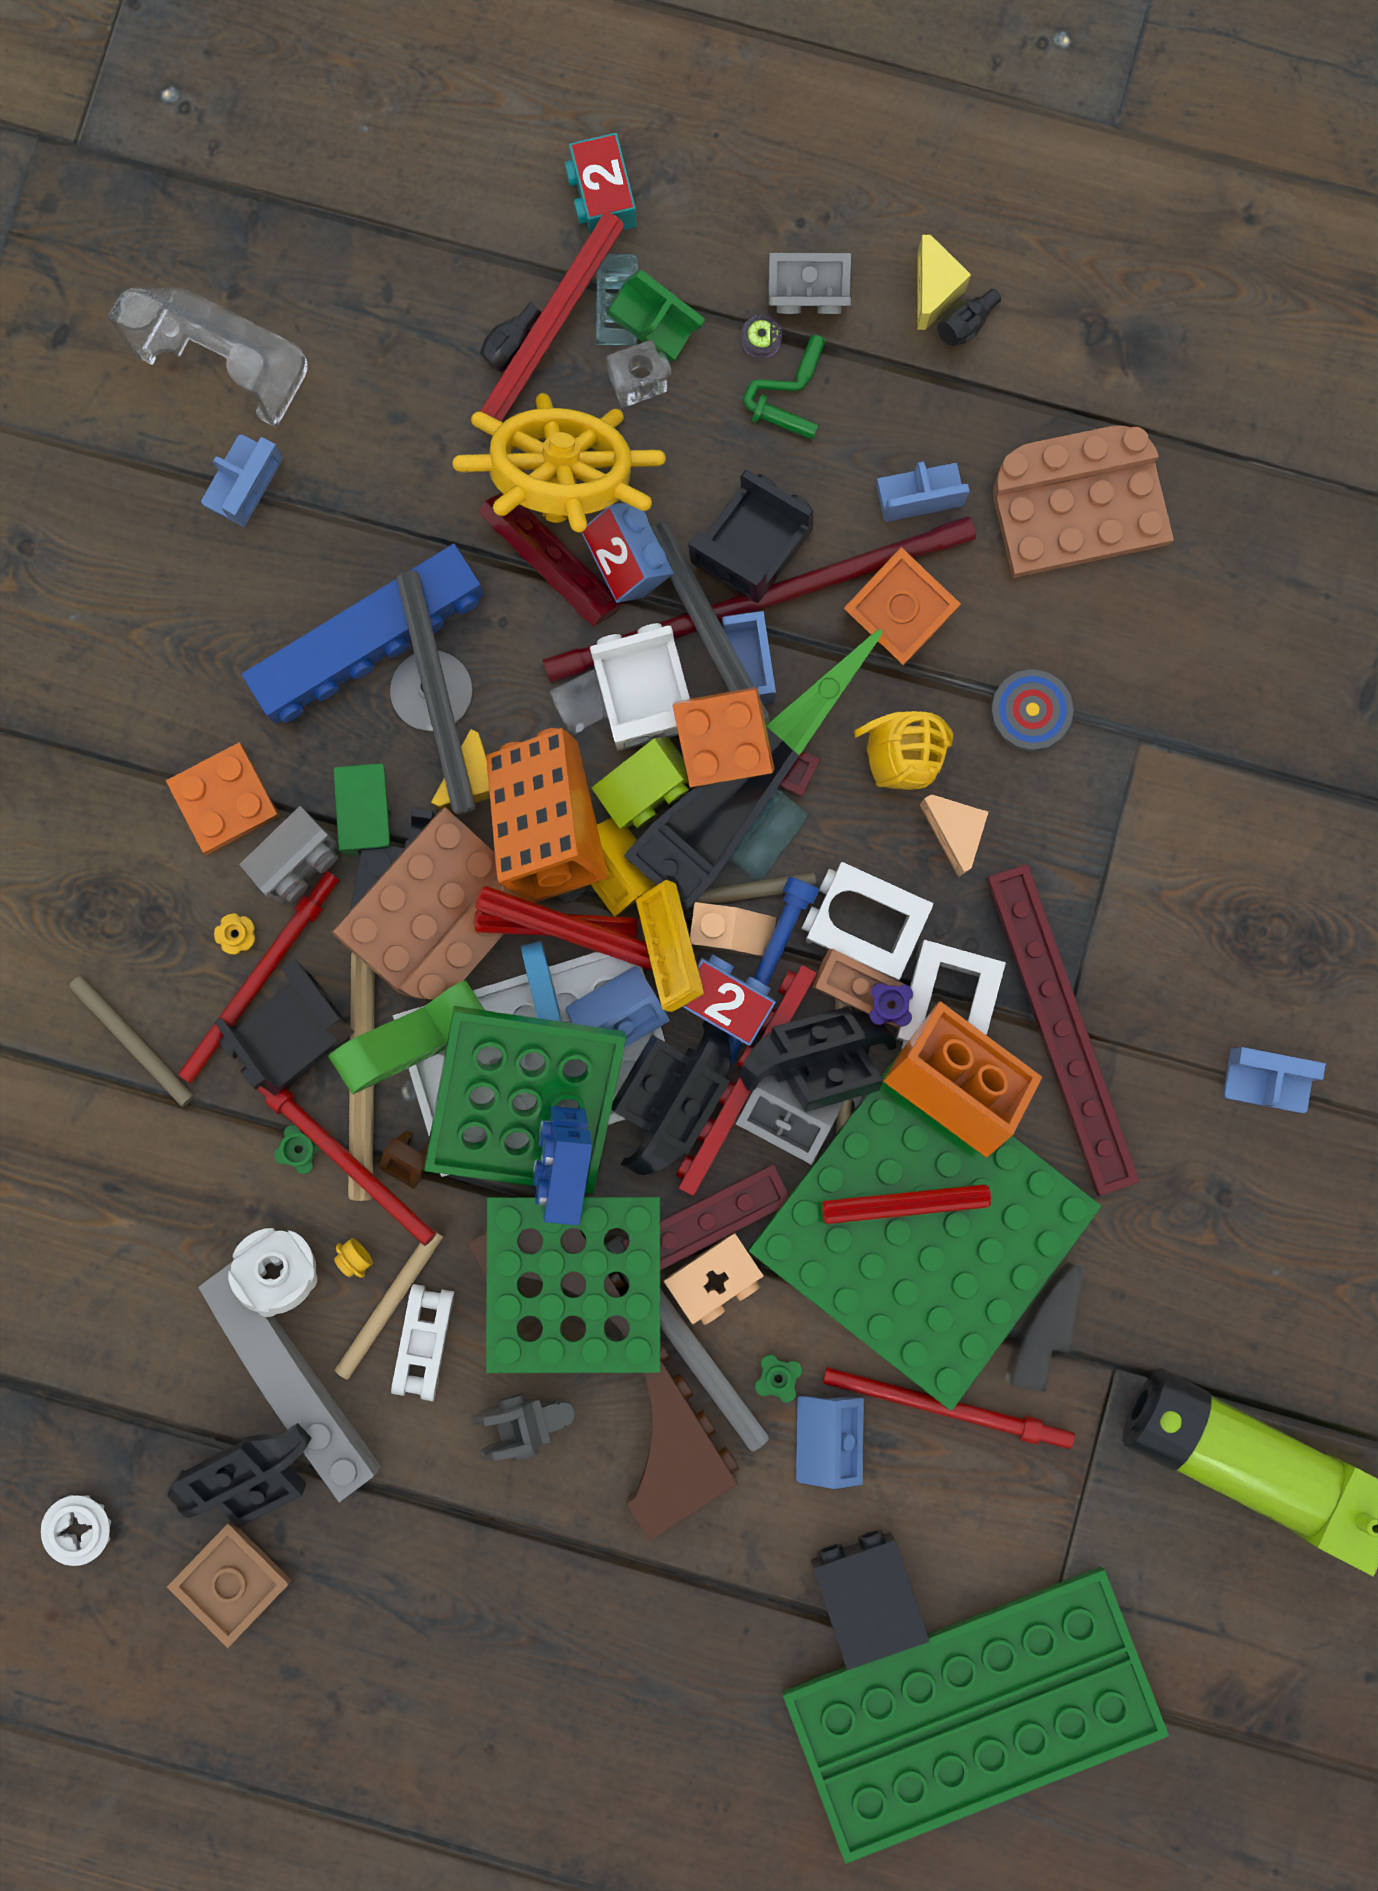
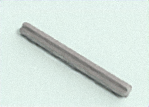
(704, 1368)

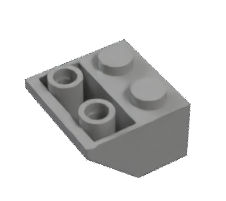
(291, 857)
(780, 1119)

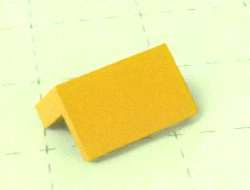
(624, 879)

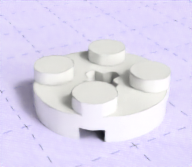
(270, 1295)

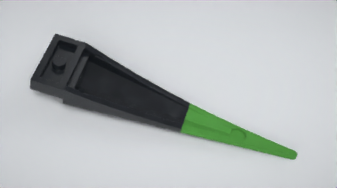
(710, 821)

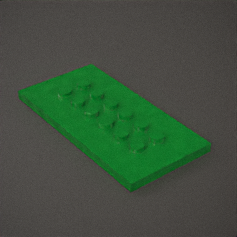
(975, 1714)

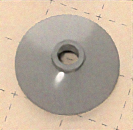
(410, 699)

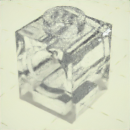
(633, 389)

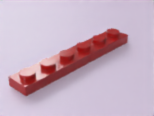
(733, 1099)

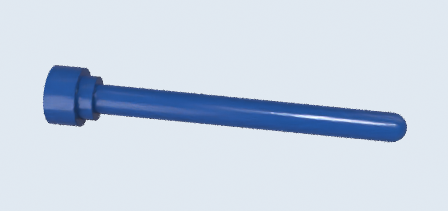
(797, 897)

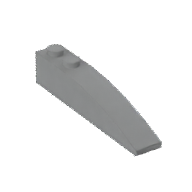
(292, 1389)

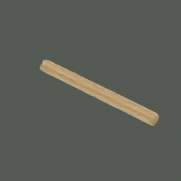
(362, 1103)

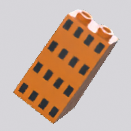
(543, 817)

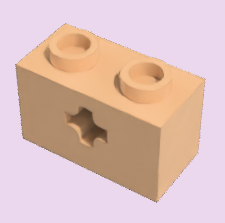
(689, 1280)

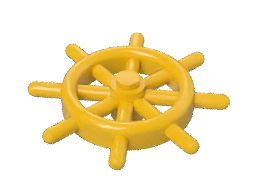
(559, 462)

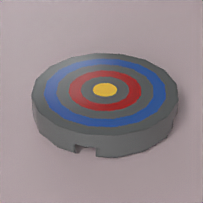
(1031, 710)

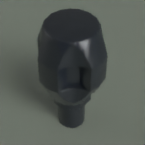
(966, 318)
(507, 337)

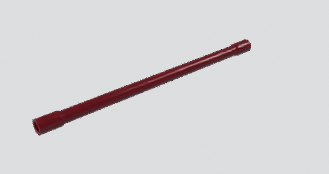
(938, 539)

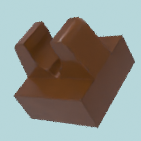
(403, 1161)

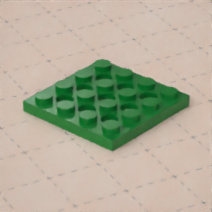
(515, 1038)
(552, 1350)

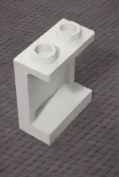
(640, 684)

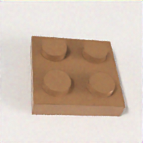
(229, 1584)

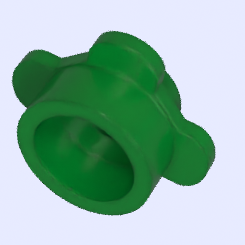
(287, 1154)
(789, 1372)

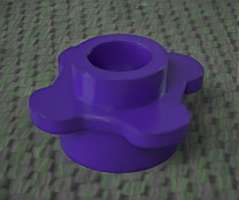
(882, 1013)

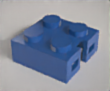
(563, 1166)

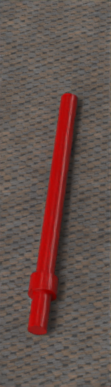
(307, 910)
(284, 1103)
(1028, 1429)

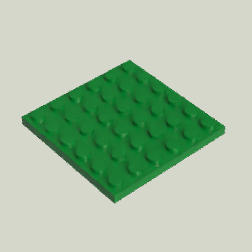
(933, 1286)

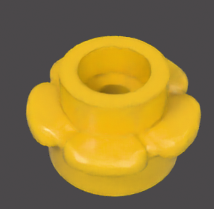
(243, 941)
(353, 1258)

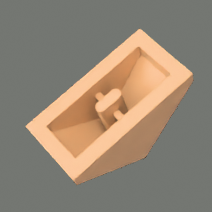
(956, 828)

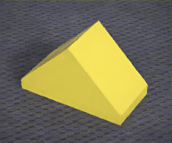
(939, 281)

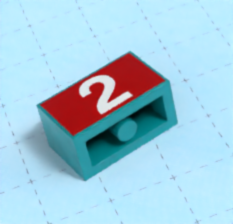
(601, 181)

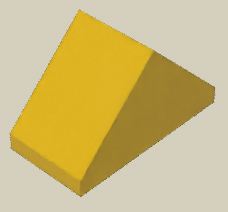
(476, 766)

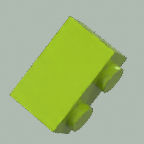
(643, 784)

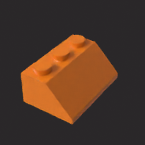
(964, 1080)

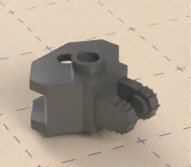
(522, 1425)

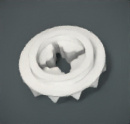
(66, 1547)

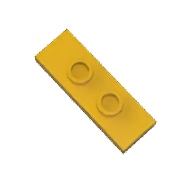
(669, 946)

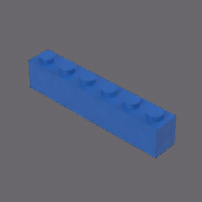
(359, 638)

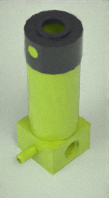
(1257, 1467)

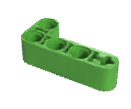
(401, 1042)

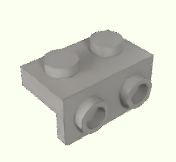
(809, 281)

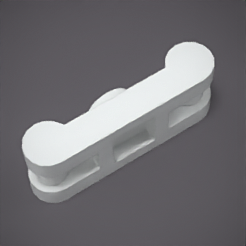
(422, 1342)

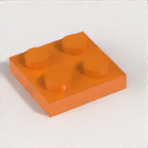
(904, 605)
(723, 737)
(222, 798)

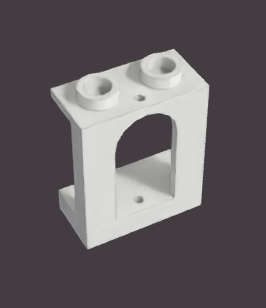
(830, 937)
(929, 958)

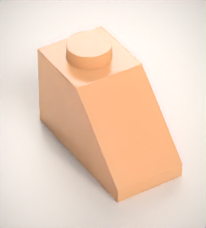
(730, 930)

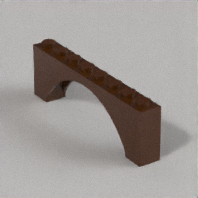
(683, 1460)

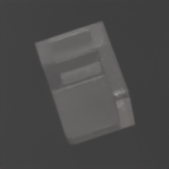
(580, 702)

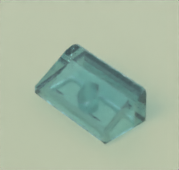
(768, 835)

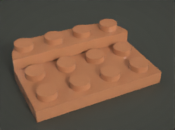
(1080, 500)
(421, 911)

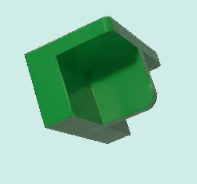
(654, 314)
(361, 808)

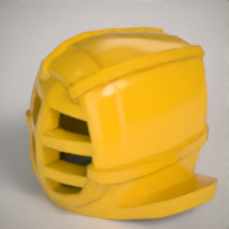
(906, 754)

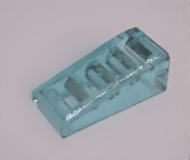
(612, 275)

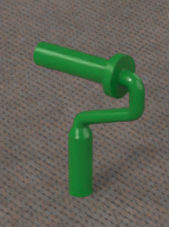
(803, 376)

